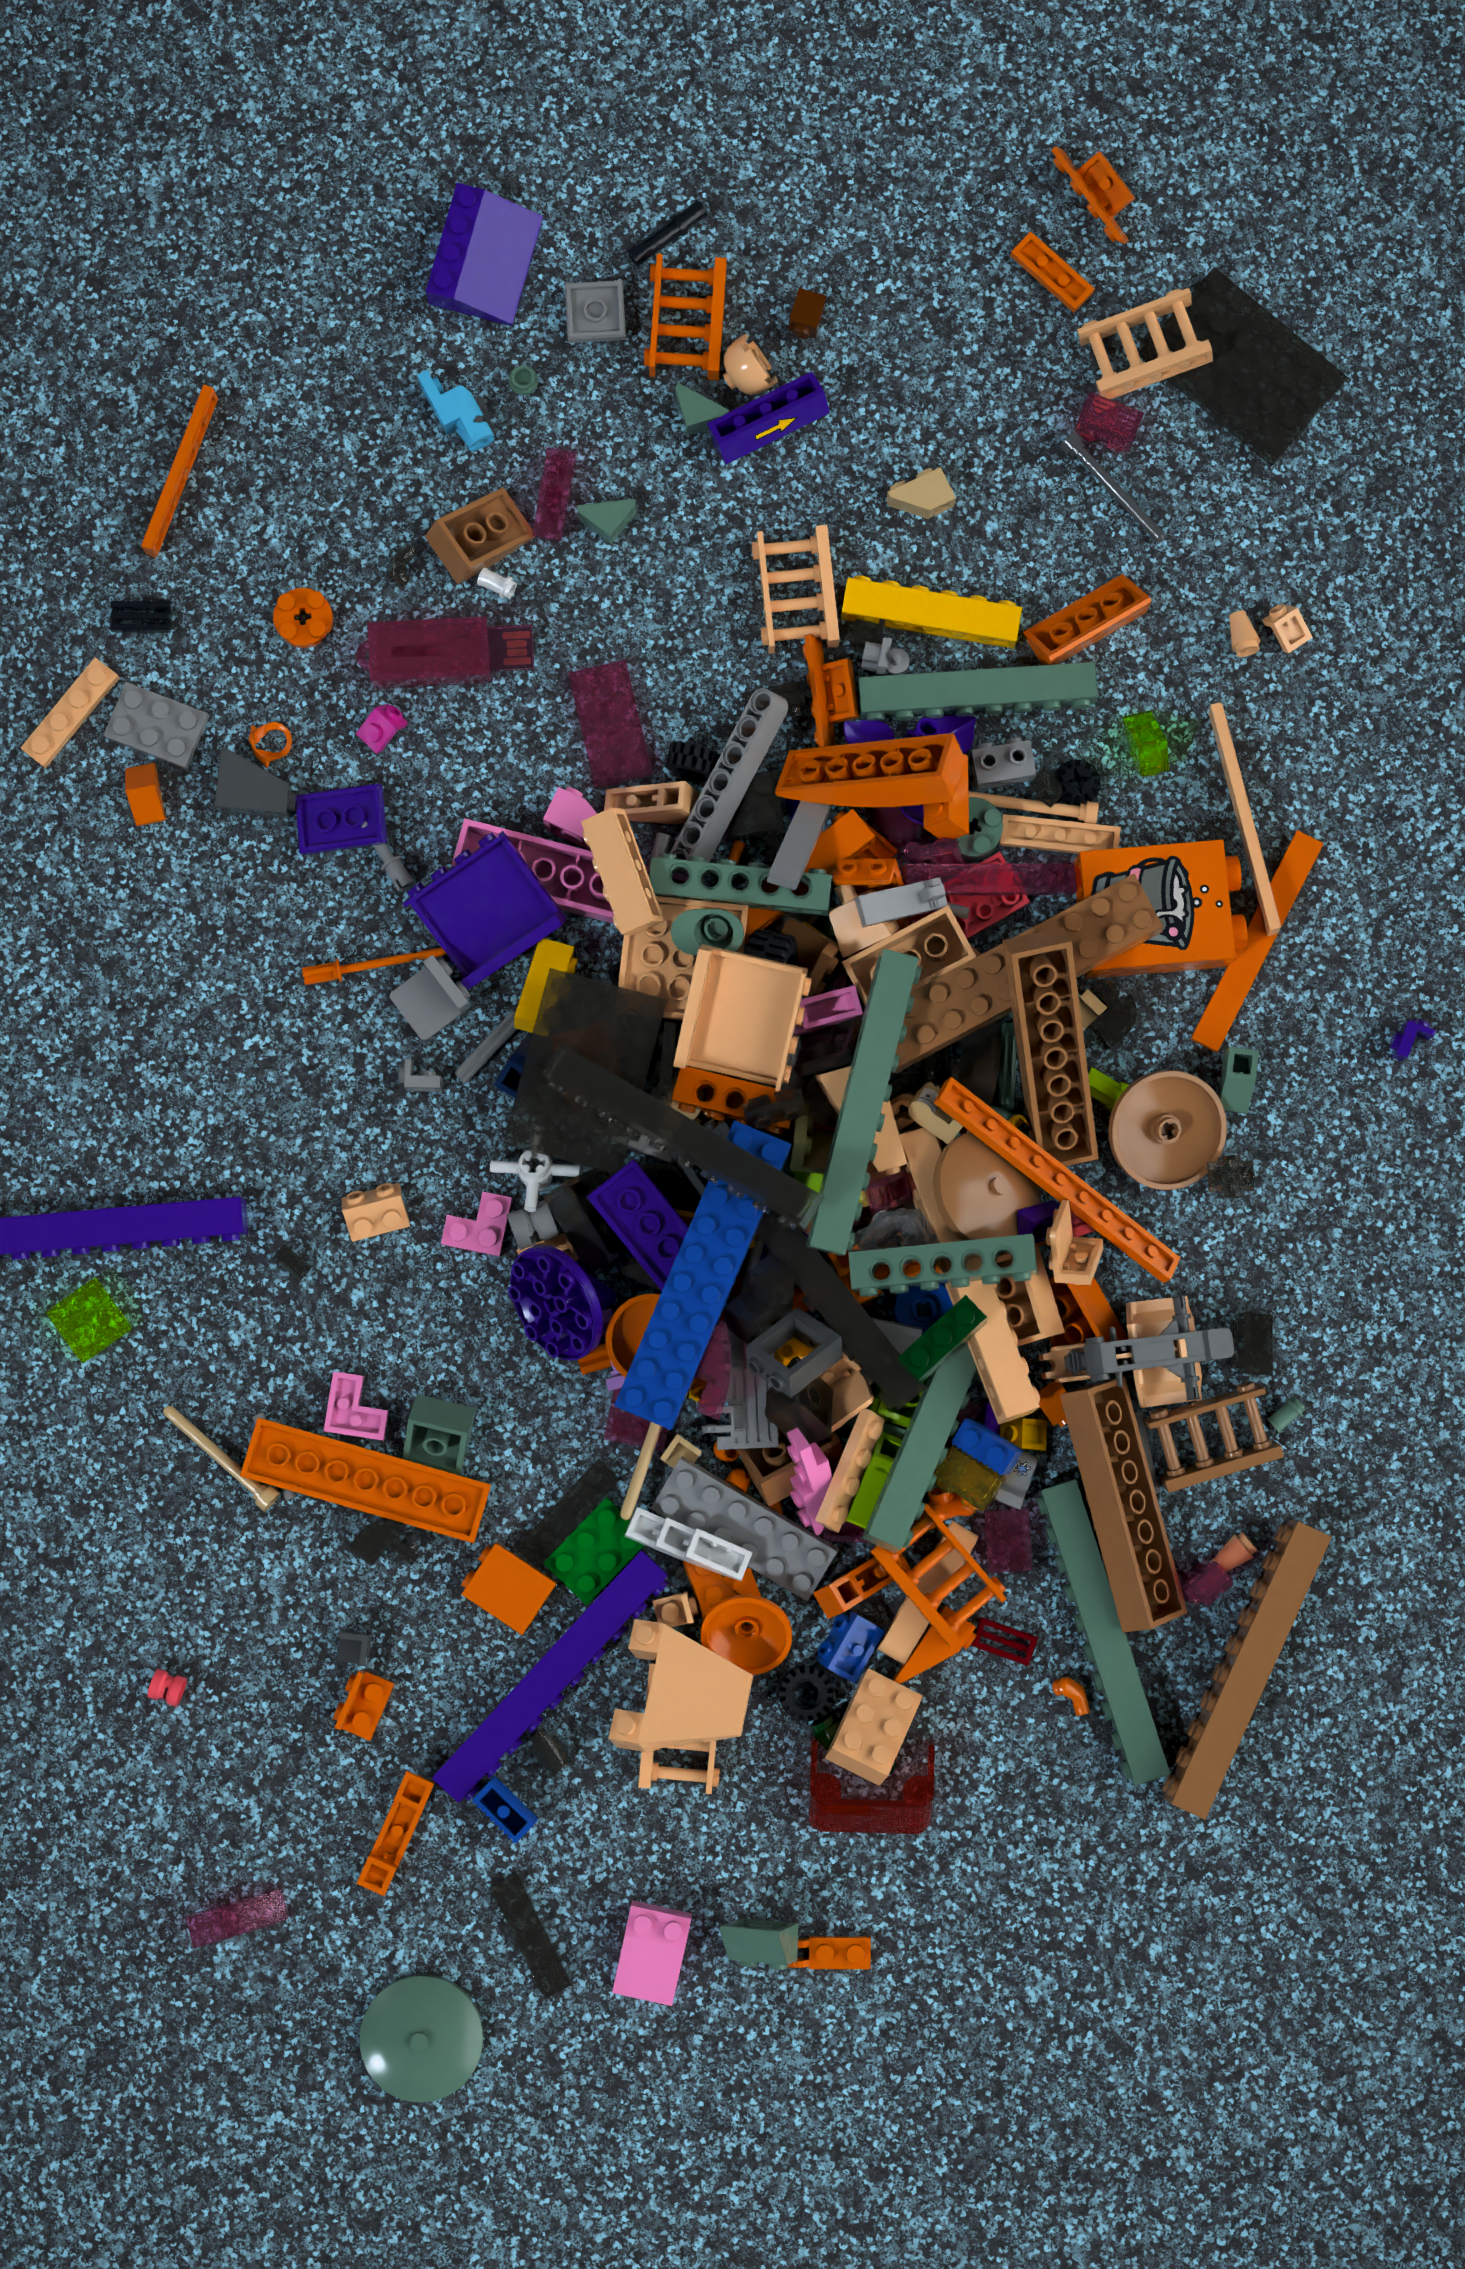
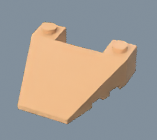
(689, 1697)

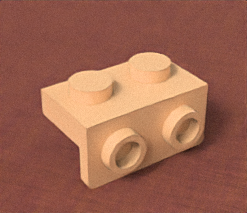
(375, 1211)

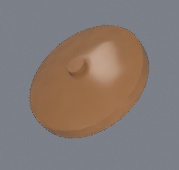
(1167, 1129)
(980, 1190)

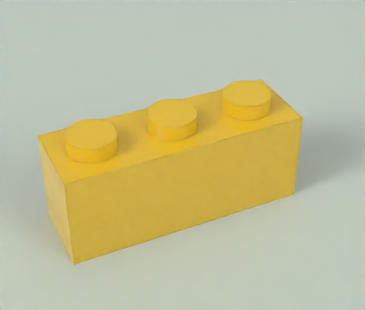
(547, 955)

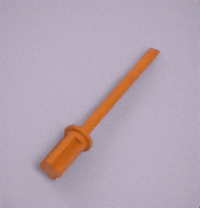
(334, 970)

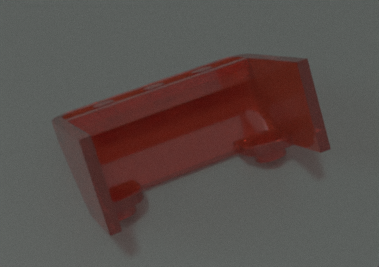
(832, 1814)

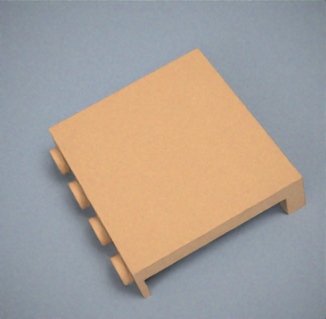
(742, 1016)

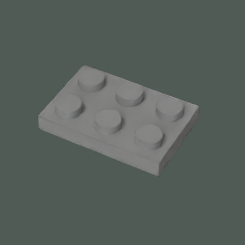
(156, 725)

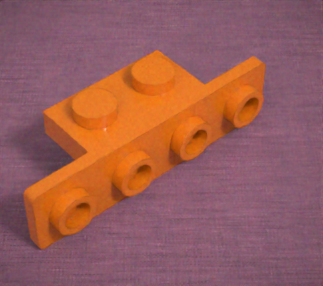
(1101, 187)
(831, 690)

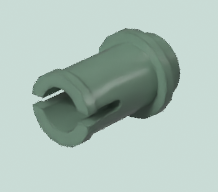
(1286, 1414)

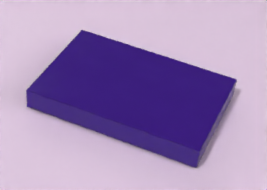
(335, 817)

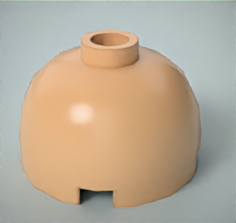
(747, 367)

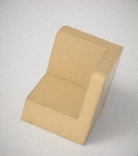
(678, 1448)

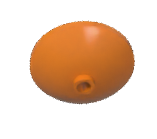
(627, 1330)
(751, 1647)

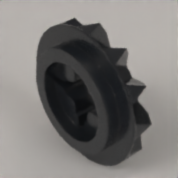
(1088, 789)

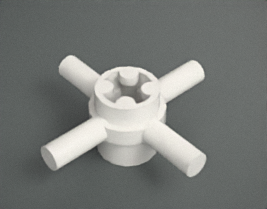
(534, 1181)

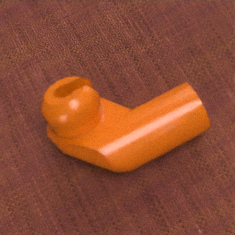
(1073, 1691)

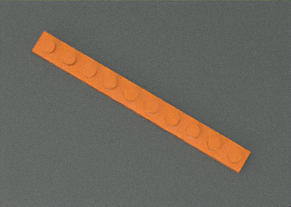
(1057, 1179)

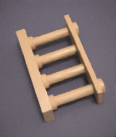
(1167, 362)
(822, 601)
(652, 1771)

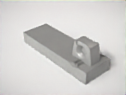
(901, 902)

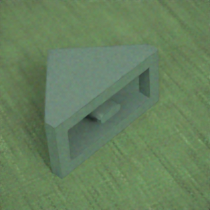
(696, 409)
(607, 518)

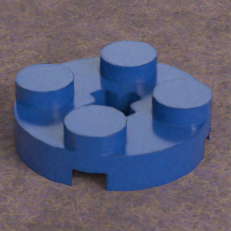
(906, 1310)

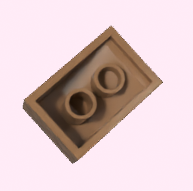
(479, 535)

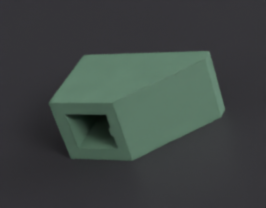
(1238, 1078)

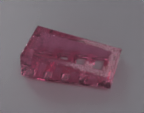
(888, 1192)

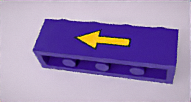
(768, 418)

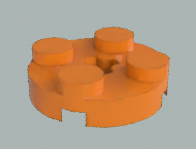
(315, 629)

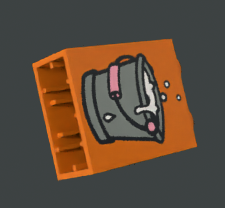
(1190, 896)

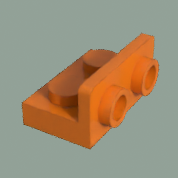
(364, 1704)

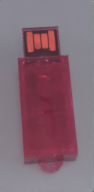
(443, 652)

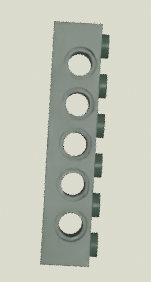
(666, 865)
(864, 1264)

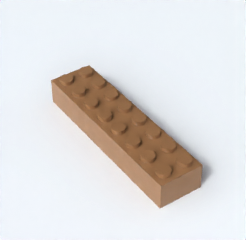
(1051, 1045)
(1123, 1505)

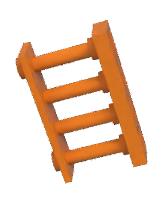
(712, 304)
(929, 1602)

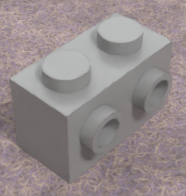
(1002, 764)

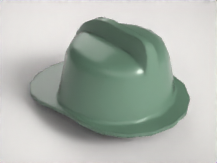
(707, 927)

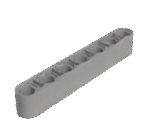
(731, 776)

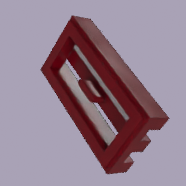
(1028, 1649)

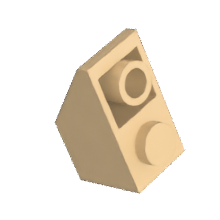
(923, 496)

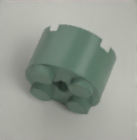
(987, 832)

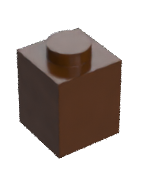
(807, 313)

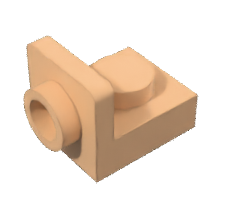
(1288, 626)
(676, 1609)

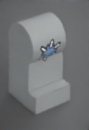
(1017, 1482)

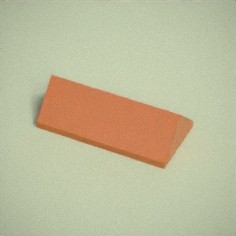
(1087, 620)

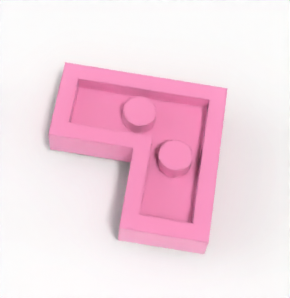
(484, 1234)
(347, 1416)

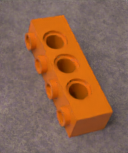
(692, 1080)

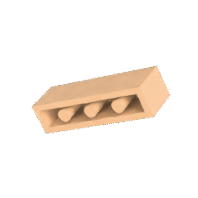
(622, 871)

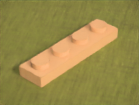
(70, 712)
(1057, 834)
(850, 1470)

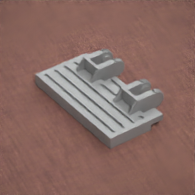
(745, 1406)

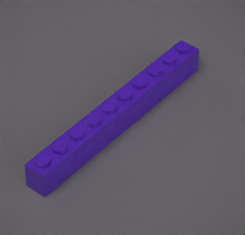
(122, 1227)
(550, 1676)

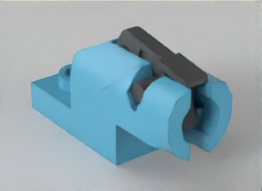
(459, 412)

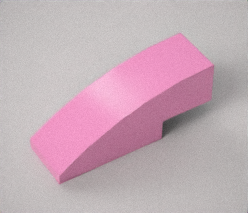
(829, 1009)

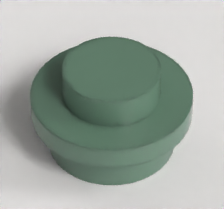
(523, 380)

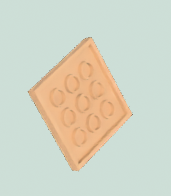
(654, 962)

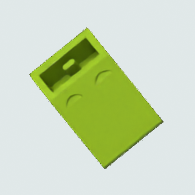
(873, 1479)

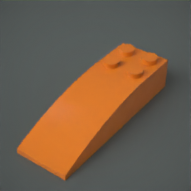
(875, 772)

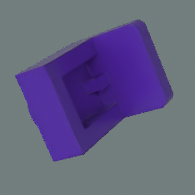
(1403, 1040)

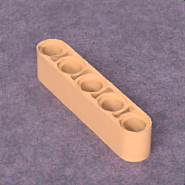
(909, 1622)

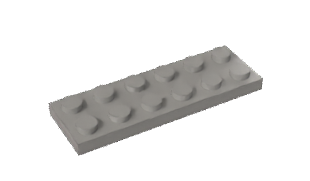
(779, 1545)

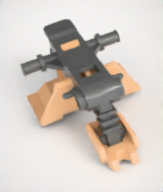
(1162, 1350)

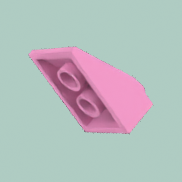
(565, 815)
(652, 1953)

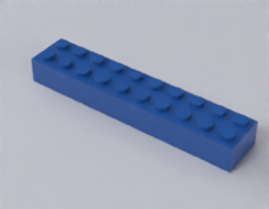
(696, 1291)

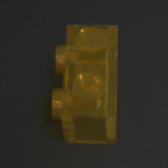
(968, 1479)

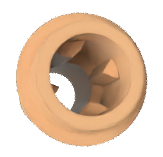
(1243, 635)
(1235, 1552)

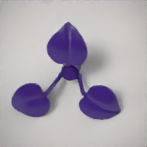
(875, 730)

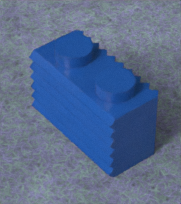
(986, 1446)
(505, 1809)

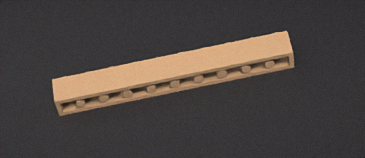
(995, 1344)

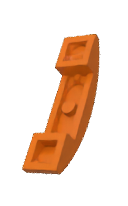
(396, 1833)

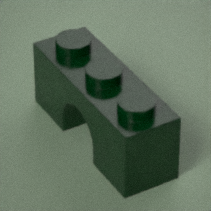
(941, 1339)

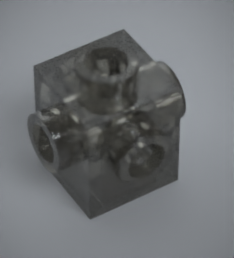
(1231, 1176)

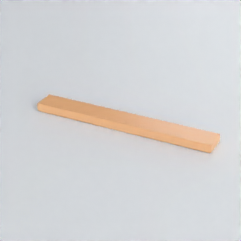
(1244, 819)

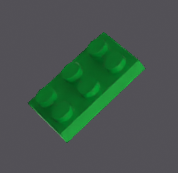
(594, 1552)

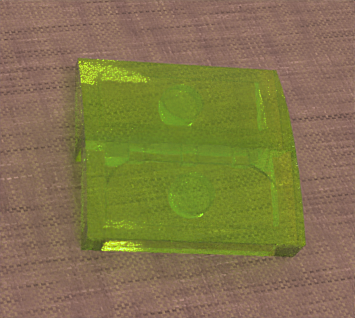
(89, 1319)

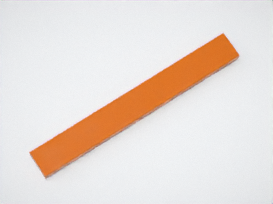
(1244, 968)

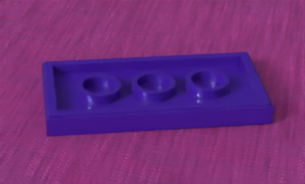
(641, 1219)

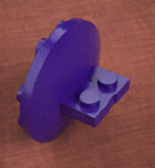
(558, 1302)

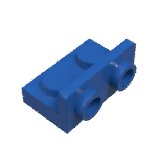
(849, 1645)

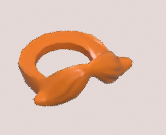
(256, 734)

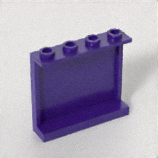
(485, 908)

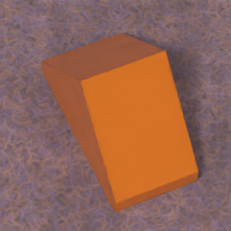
(144, 794)

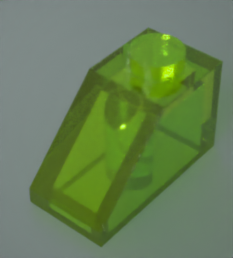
(1146, 743)

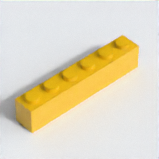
(932, 612)

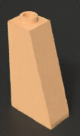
(889, 1149)

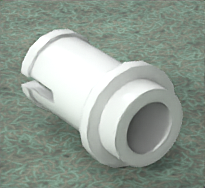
(503, 586)

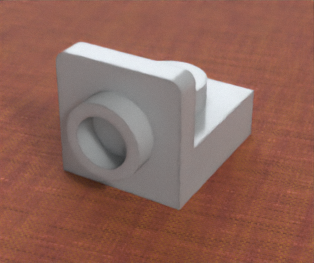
(423, 1082)

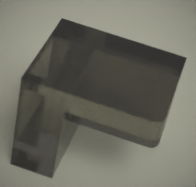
(866, 632)

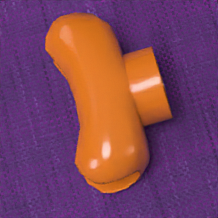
(948, 1504)

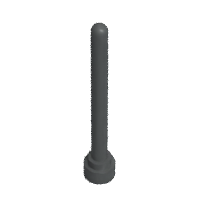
(1075, 447)

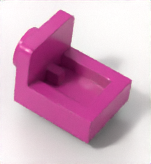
(381, 727)

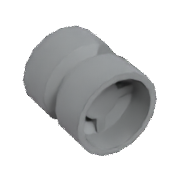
(533, 1225)

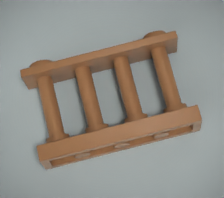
(1235, 1458)

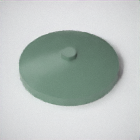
(421, 2038)

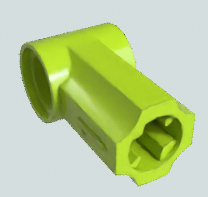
(1105, 1089)

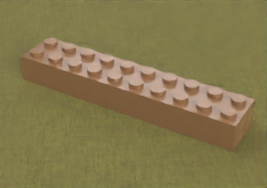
(979, 989)
(1245, 1668)

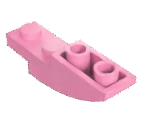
(811, 1478)

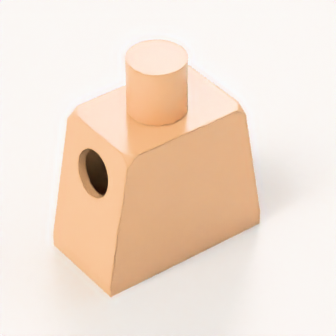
(848, 927)

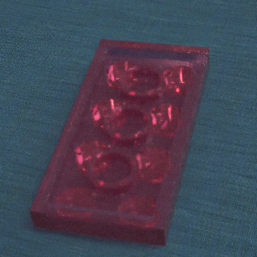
(610, 723)

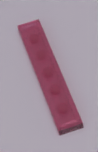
(997, 878)

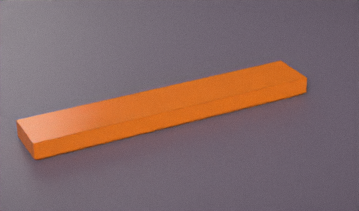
(179, 471)

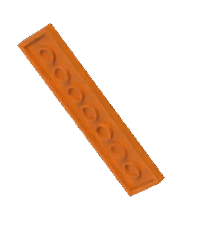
(365, 1480)

